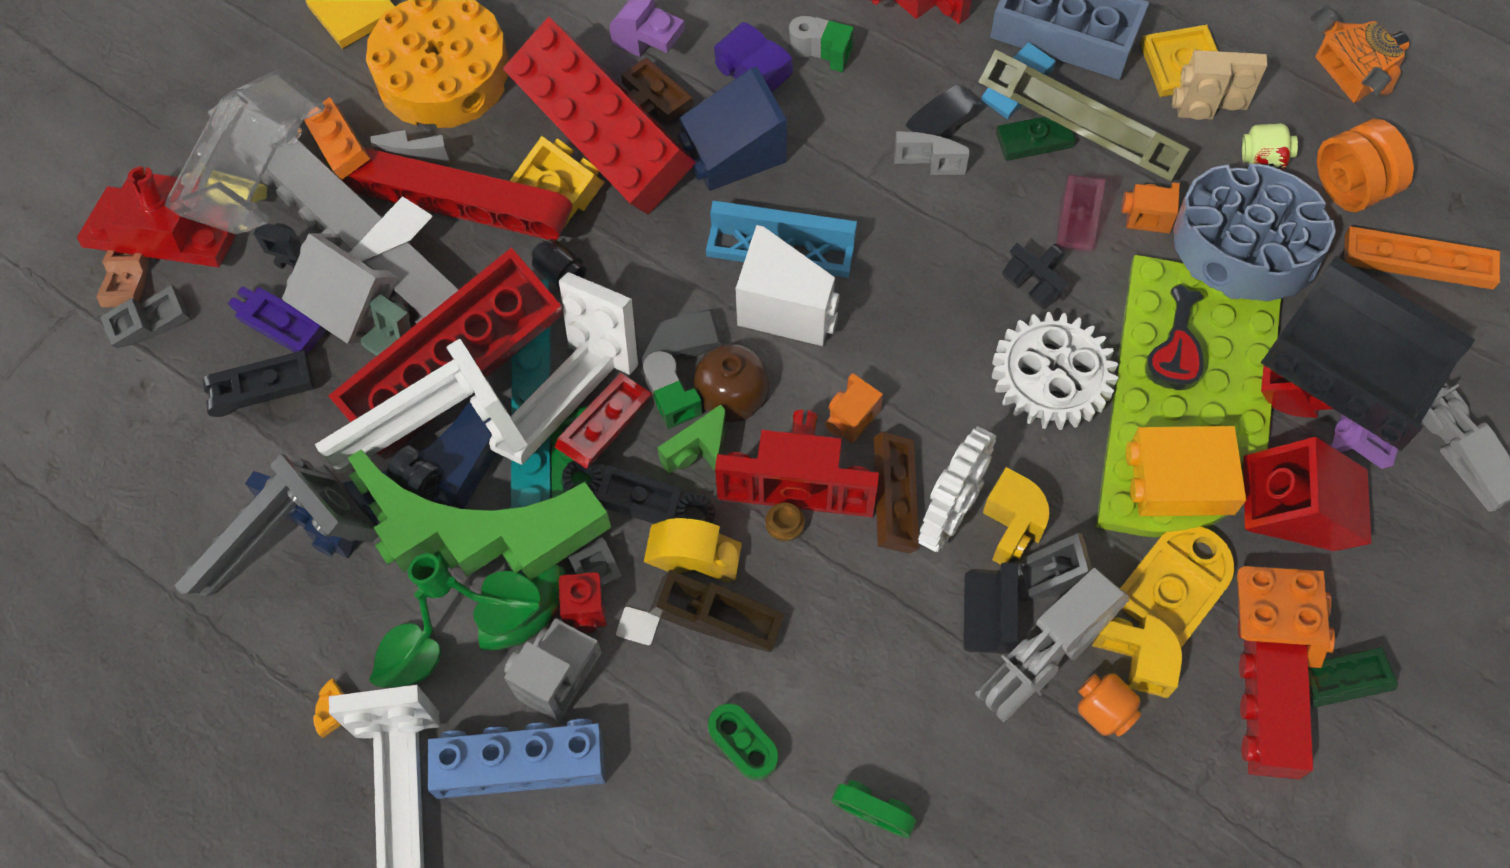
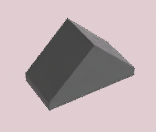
(1053, 568)

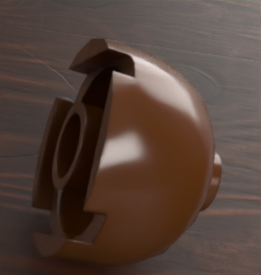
(732, 379)

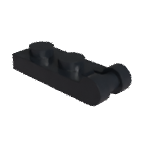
(257, 383)

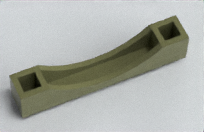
(1083, 115)

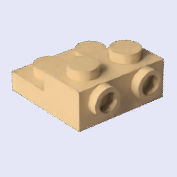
(1218, 82)

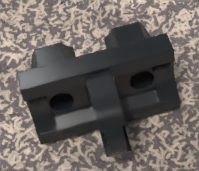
(1050, 284)

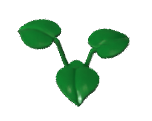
(408, 653)

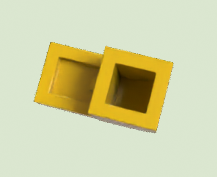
(1022, 509)
(690, 546)
(1153, 651)

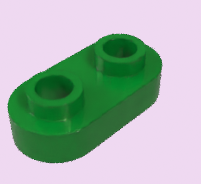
(743, 742)
(890, 816)

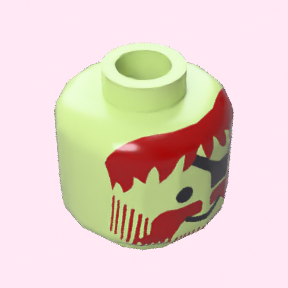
(1269, 145)

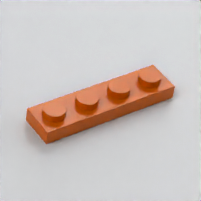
(1422, 258)

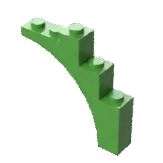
(527, 536)

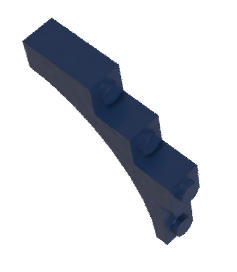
(460, 451)

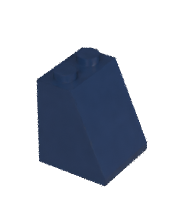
(735, 132)

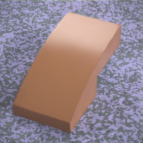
(123, 279)

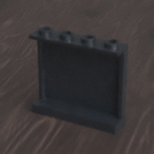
(1368, 353)

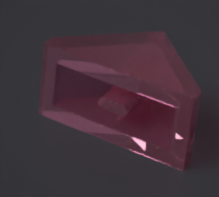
(1080, 212)

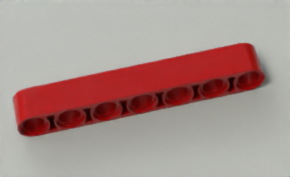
(462, 194)

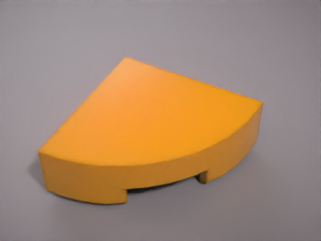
(322, 719)

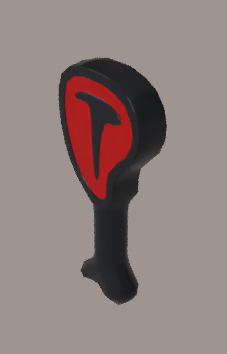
(1179, 359)

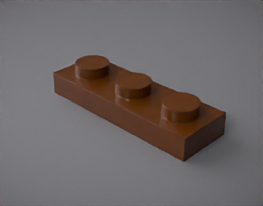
(896, 493)

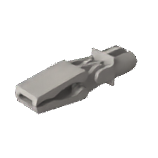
(1470, 448)
(1071, 627)

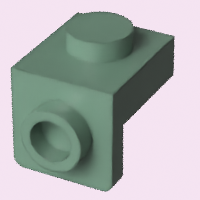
(390, 323)

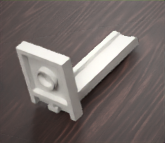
(603, 338)
(419, 405)
(394, 723)

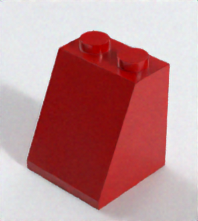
(1307, 496)

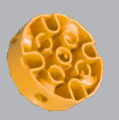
(438, 61)

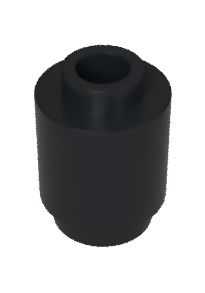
(555, 261)

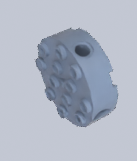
(1253, 232)

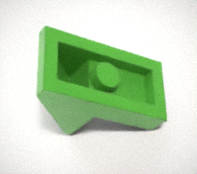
(702, 437)

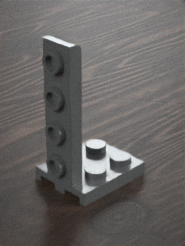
(318, 491)

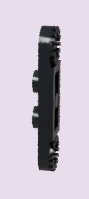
(637, 494)

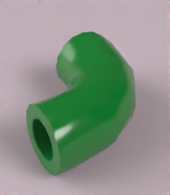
(549, 589)

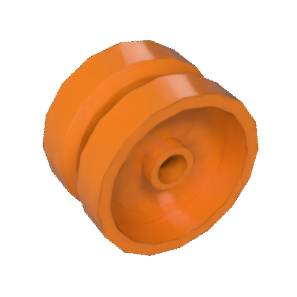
(1365, 165)

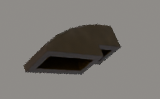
(716, 612)

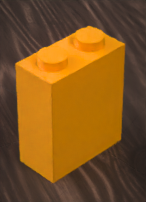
(1186, 471)

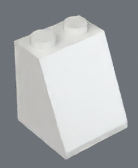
(785, 292)

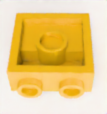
(553, 169)

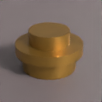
(784, 522)

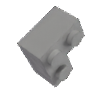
(552, 669)

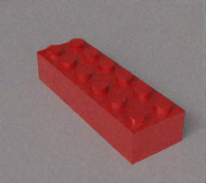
(599, 116)
(490, 315)

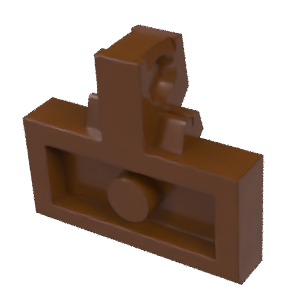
(656, 91)

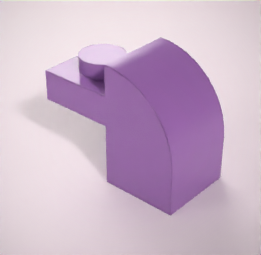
(644, 25)

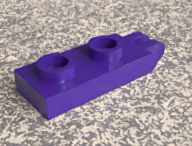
(276, 319)

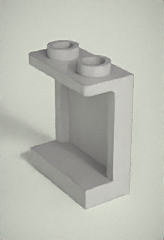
(336, 288)

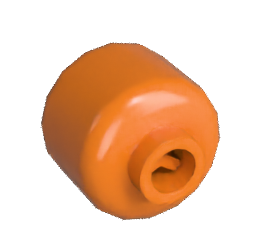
(1108, 704)

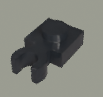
(279, 241)

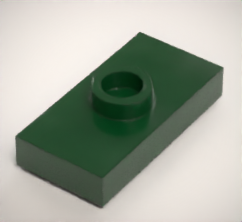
(1033, 138)
(1351, 677)

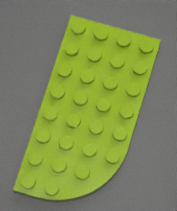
(1233, 344)

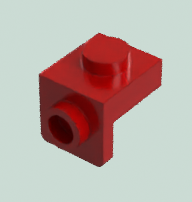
(582, 601)

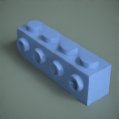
(516, 759)

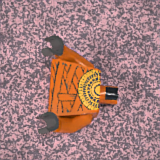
(1360, 55)

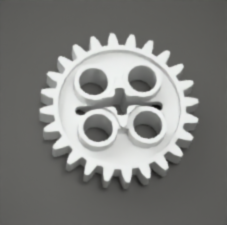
(1033, 391)
(957, 489)

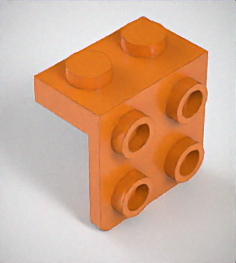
(1286, 608)

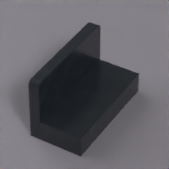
(991, 610)

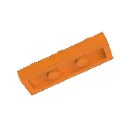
(337, 140)

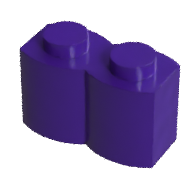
(748, 49)

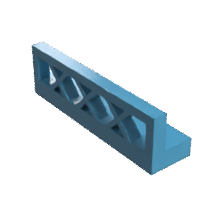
(791, 227)

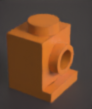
(1151, 207)
(853, 409)

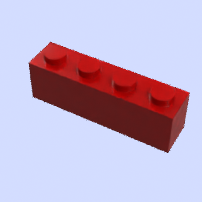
(1276, 709)

